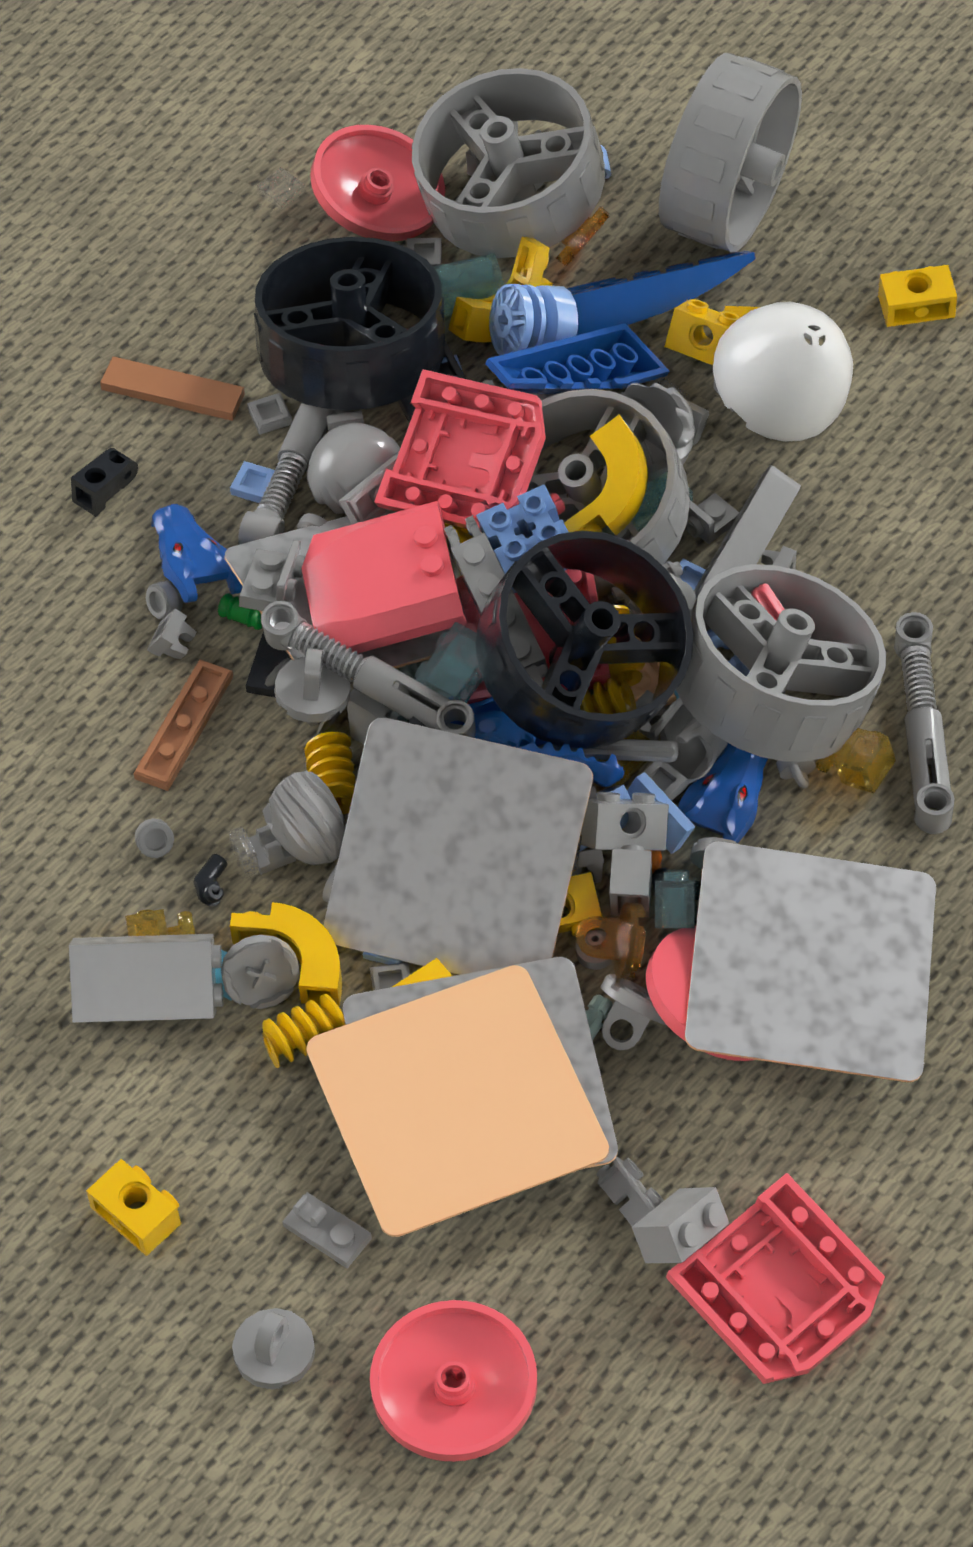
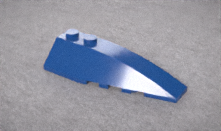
(651, 292)
(586, 361)

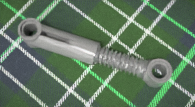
(294, 456)
(369, 674)
(924, 725)

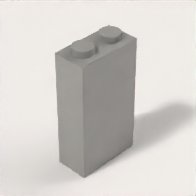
(144, 978)

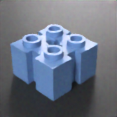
(522, 526)

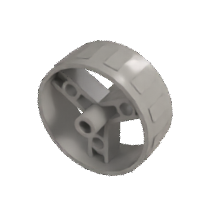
(729, 152)
(501, 194)
(578, 475)
(814, 647)

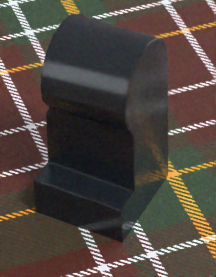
(102, 480)

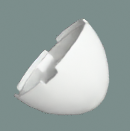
(780, 379)

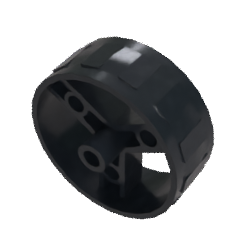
(325, 326)
(663, 629)

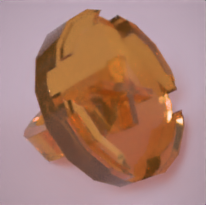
(580, 237)
(622, 942)

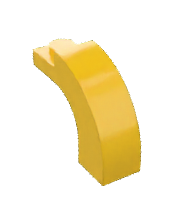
(471, 315)
(624, 484)
(309, 941)

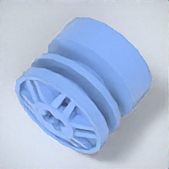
(531, 316)

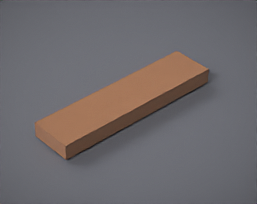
(172, 388)
(183, 725)

